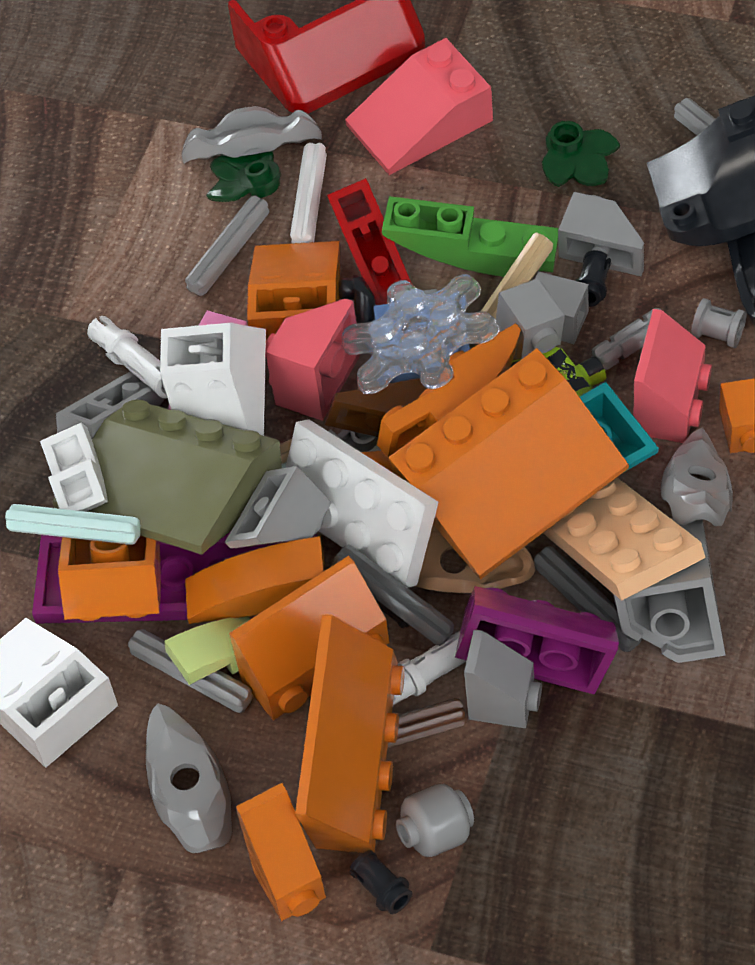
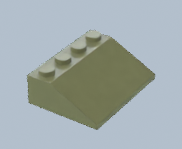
(179, 472)

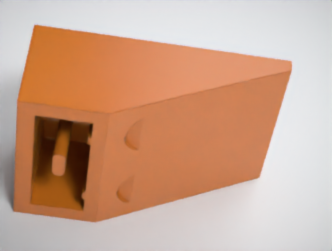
(291, 281)

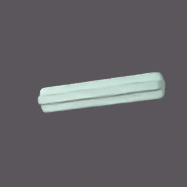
(73, 524)

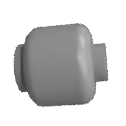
(435, 820)

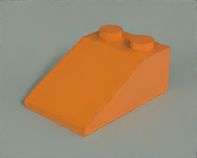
(109, 578)

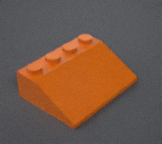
(509, 462)
(348, 739)

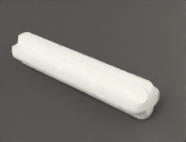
(308, 193)

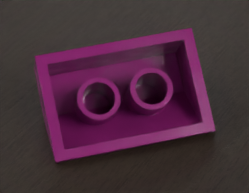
(562, 644)

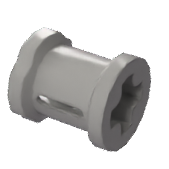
(718, 323)

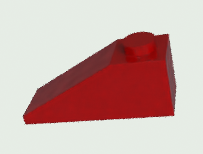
(362, 227)

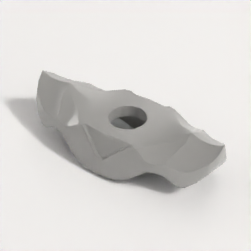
(249, 133)
(696, 498)
(195, 815)

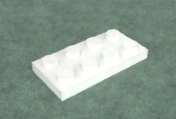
(369, 503)

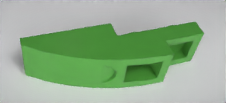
(458, 239)

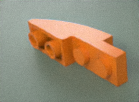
(471, 373)

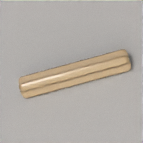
(522, 269)

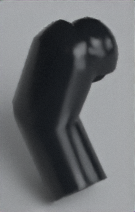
(364, 299)

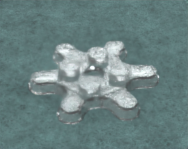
(417, 351)

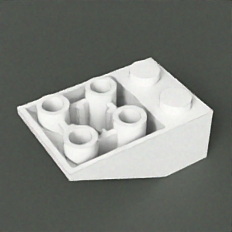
(216, 373)
(49, 691)

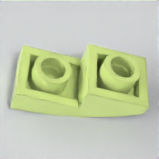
(204, 649)

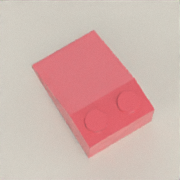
(422, 107)

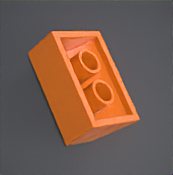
(281, 643)

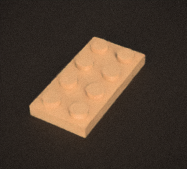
(625, 540)

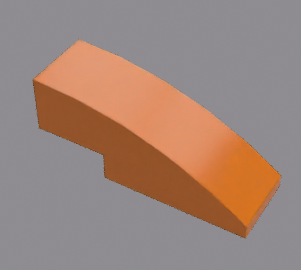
(252, 580)

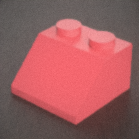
(309, 359)
(670, 380)

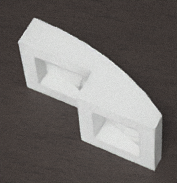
(74, 469)

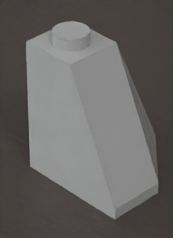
(678, 611)

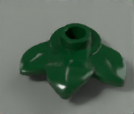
(577, 154)
(244, 175)

